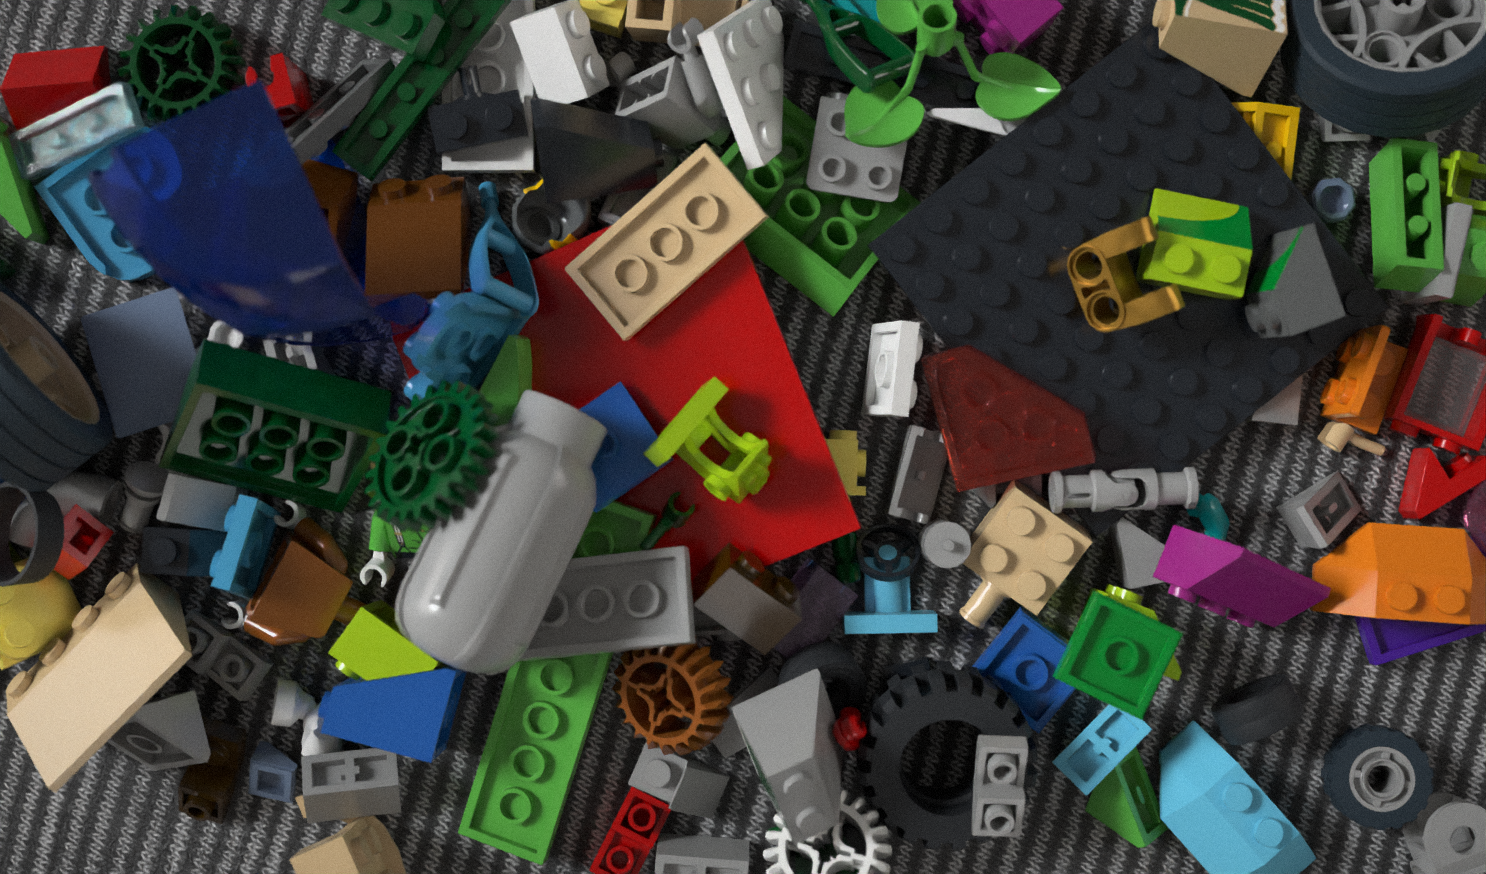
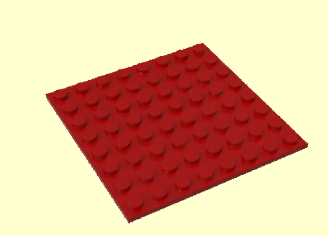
(710, 330)

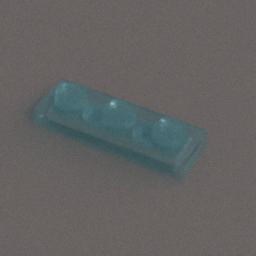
(76, 131)

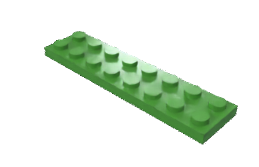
(545, 722)

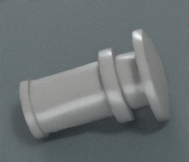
(143, 491)

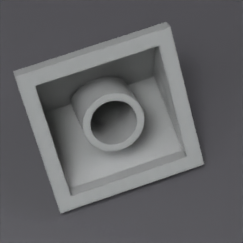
(165, 733)

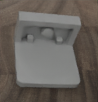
(850, 168)

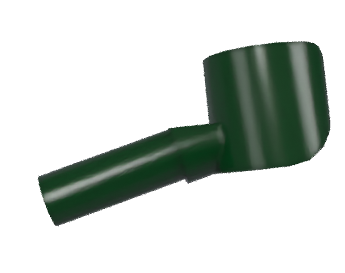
(670, 519)

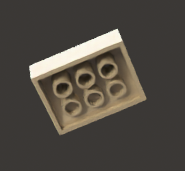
(98, 674)

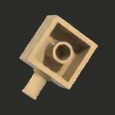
(1021, 553)

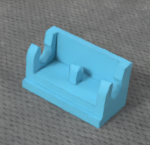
(1100, 747)

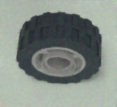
(1405, 782)

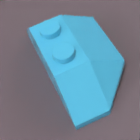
(1223, 811)

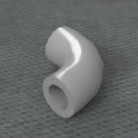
(90, 491)

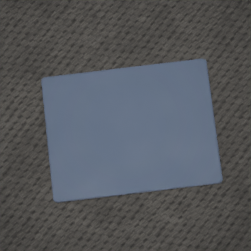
(141, 359)

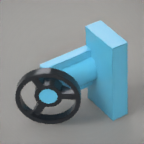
(888, 587)

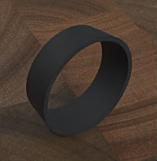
(47, 540)

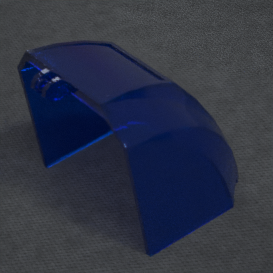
(239, 231)

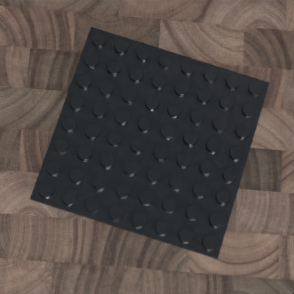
(996, 241)

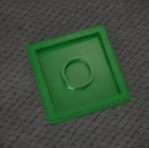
(1117, 655)

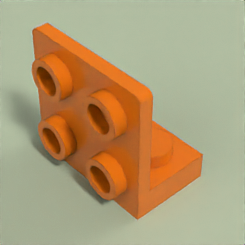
(1363, 379)

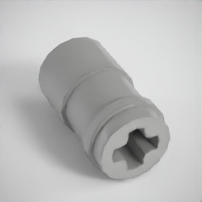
(944, 543)

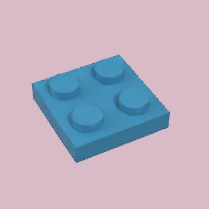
(246, 547)

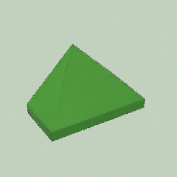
(1128, 802)

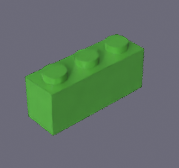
(1406, 215)

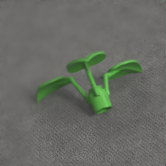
(1007, 91)

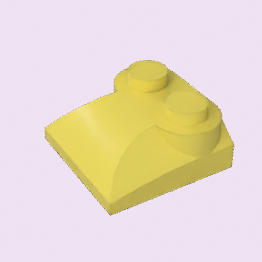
(34, 616)

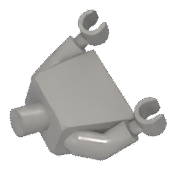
(673, 95)

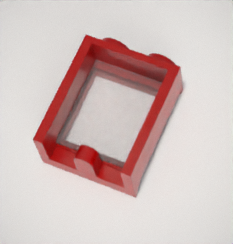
(1442, 387)

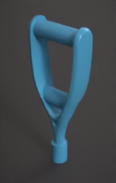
(496, 236)

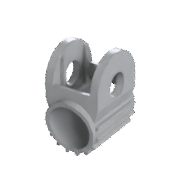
(1447, 837)

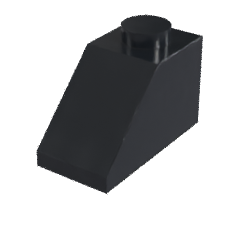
(179, 549)

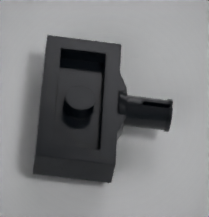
(477, 117)

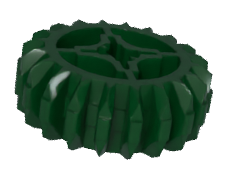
(190, 51)

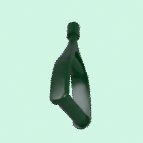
(840, 23)

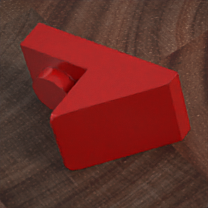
(1431, 487)

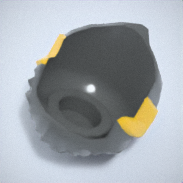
(548, 226)

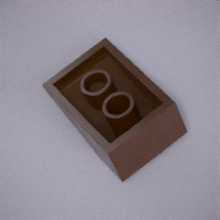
(417, 237)

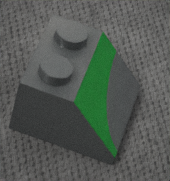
(1292, 286)

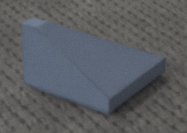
(272, 774)

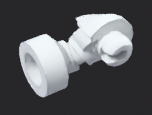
(293, 704)

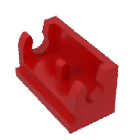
(288, 90)

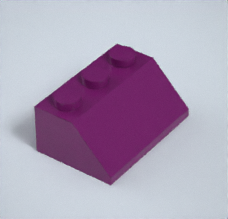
(1234, 580)

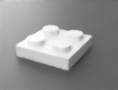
(890, 369)

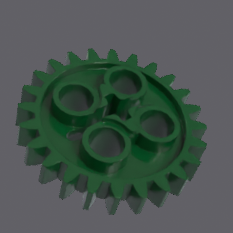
(431, 456)

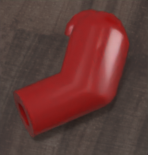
(849, 728)

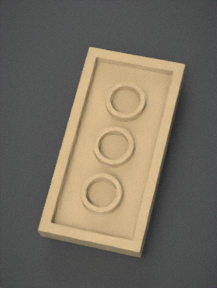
(666, 242)

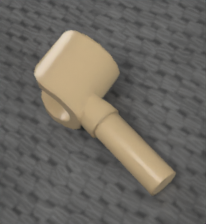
(1337, 435)

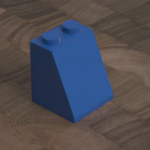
(396, 713)

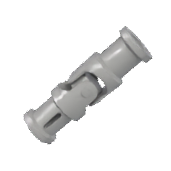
(1118, 490)

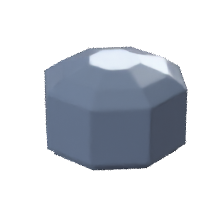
(1332, 200)

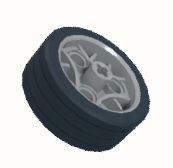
(1381, 71)

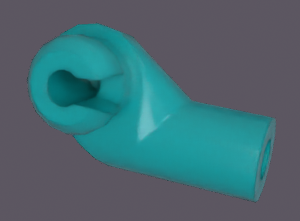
(1211, 516)

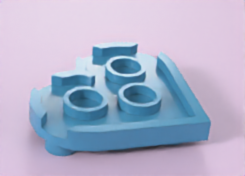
(85, 219)
(459, 340)

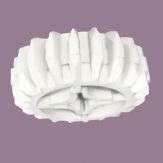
(847, 857)

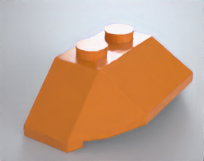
(1405, 575)

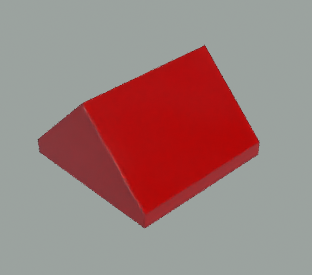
(52, 80)

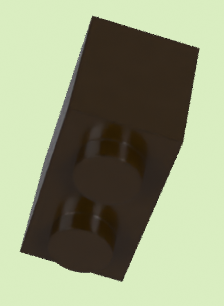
(747, 598)

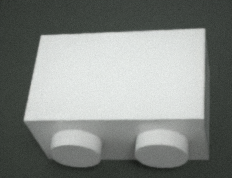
(560, 52)

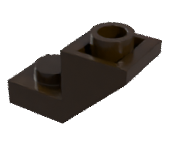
(209, 786)

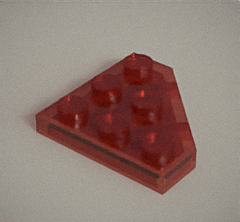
(1001, 422)

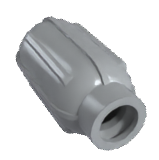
(500, 557)

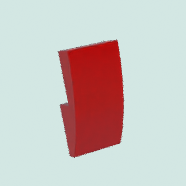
(631, 834)

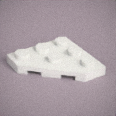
(748, 72)

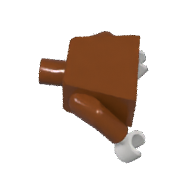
(300, 588)

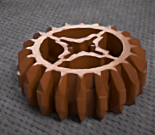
(686, 688)

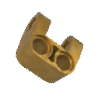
(1118, 280)

